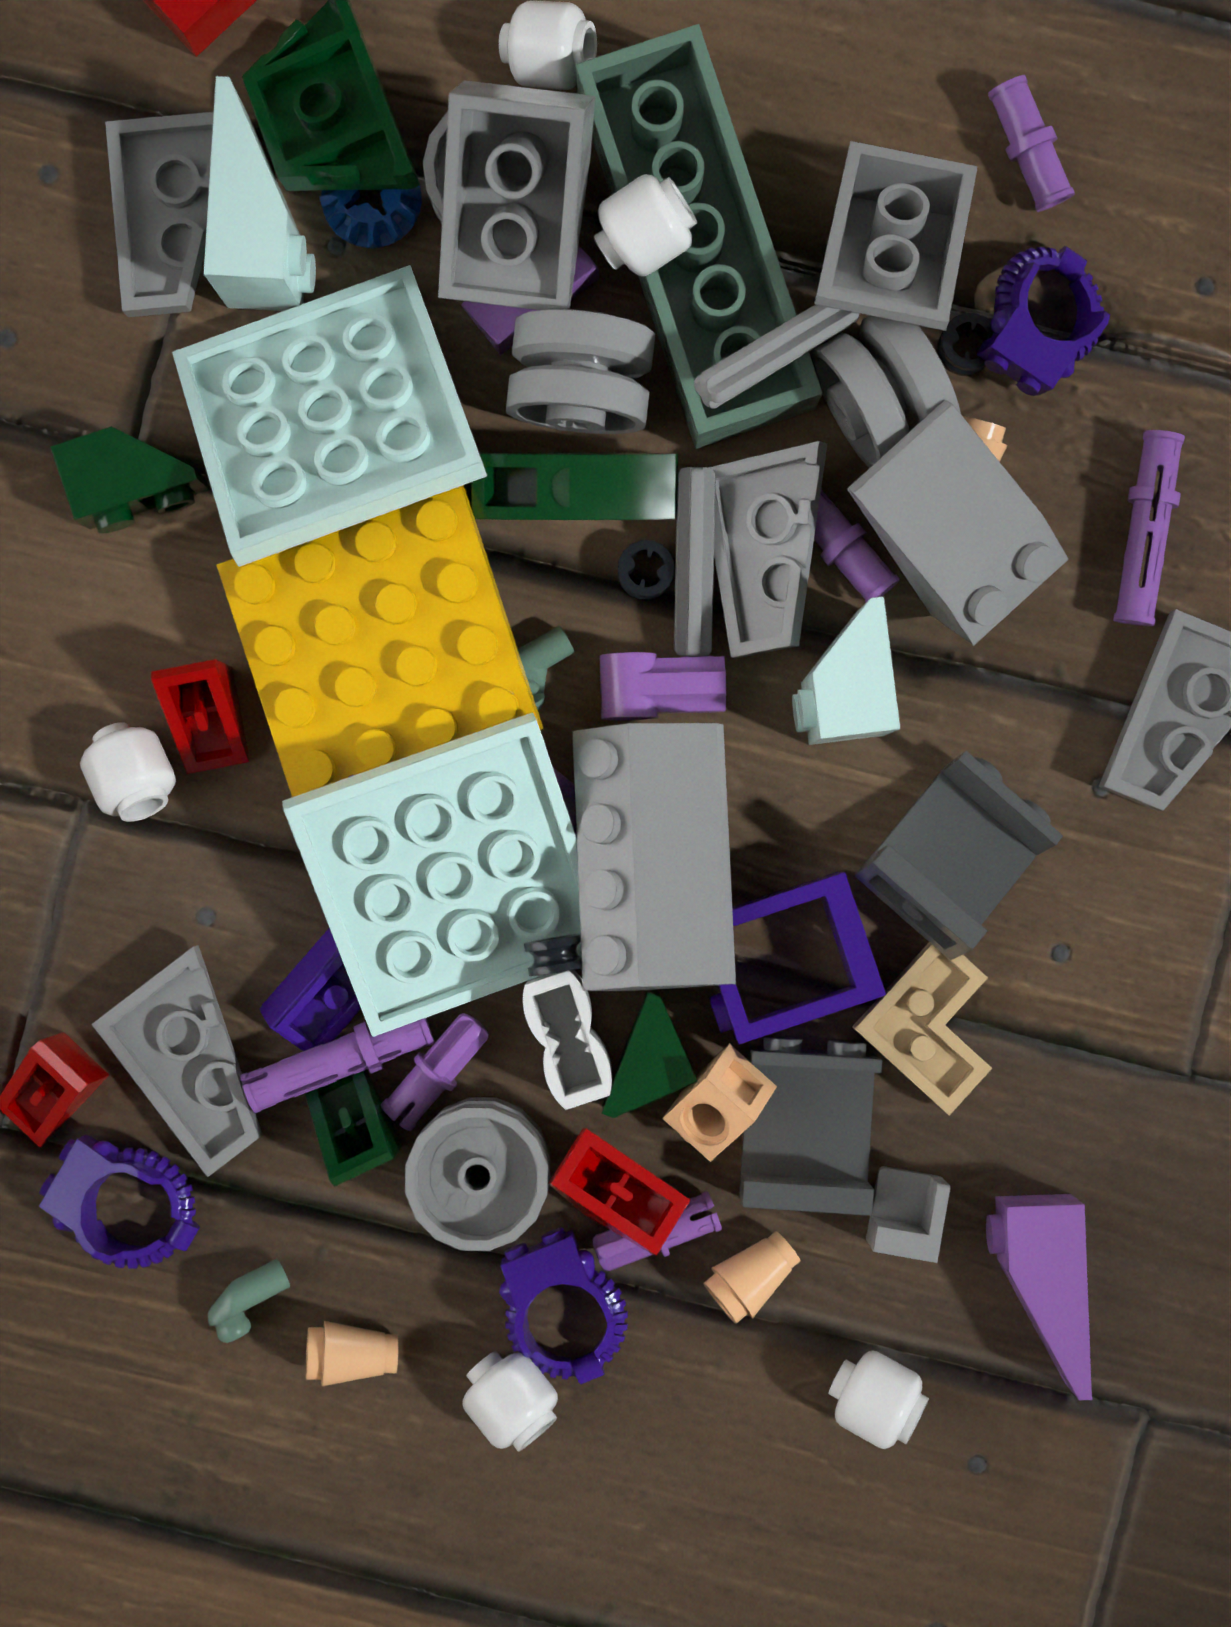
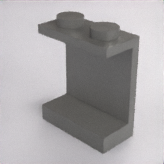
(957, 854)
(814, 1130)

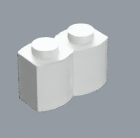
(574, 1053)

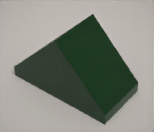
(651, 1061)
(352, 1127)

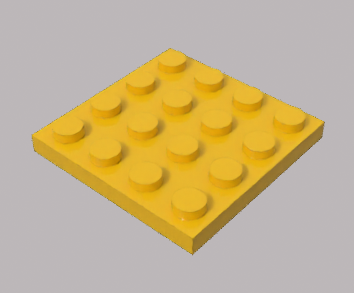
(378, 641)

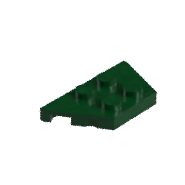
(327, 108)

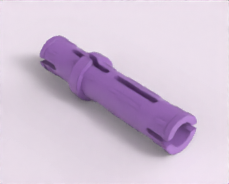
(1160, 454)
(331, 1062)

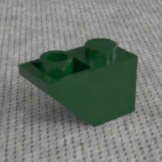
(118, 476)

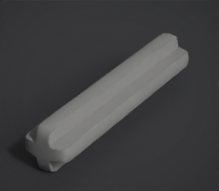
(771, 353)
(694, 561)

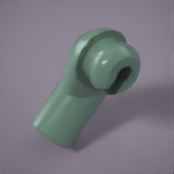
(542, 654)
(243, 1293)

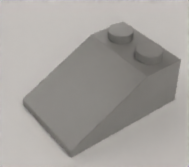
(514, 194)
(897, 236)
(957, 524)

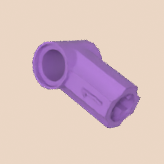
(644, 686)

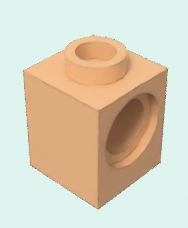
(720, 1103)

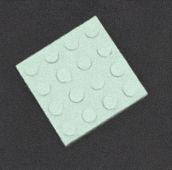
(326, 416)
(442, 870)

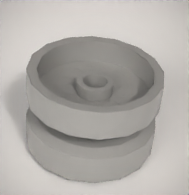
(580, 371)
(881, 383)
(442, 1185)

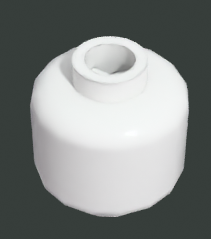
(547, 43)
(645, 225)
(128, 772)
(878, 1399)
(510, 1400)

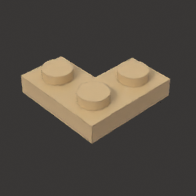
(912, 1027)

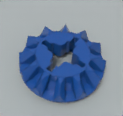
(365, 225)

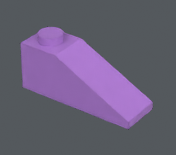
(1045, 1260)

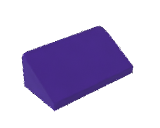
(313, 999)

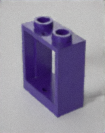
(851, 944)

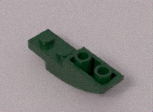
(575, 486)

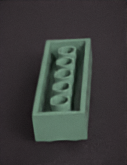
(668, 118)

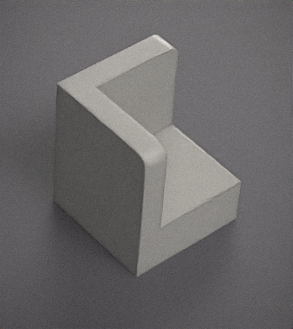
(908, 1214)

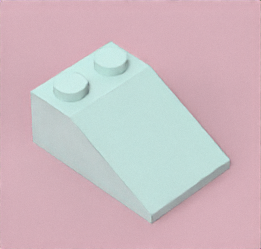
(251, 238)

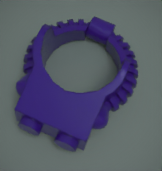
(1018, 345)
(74, 1191)
(551, 1264)

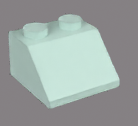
(852, 684)

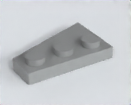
(160, 208)
(766, 544)
(1175, 714)
(184, 1060)

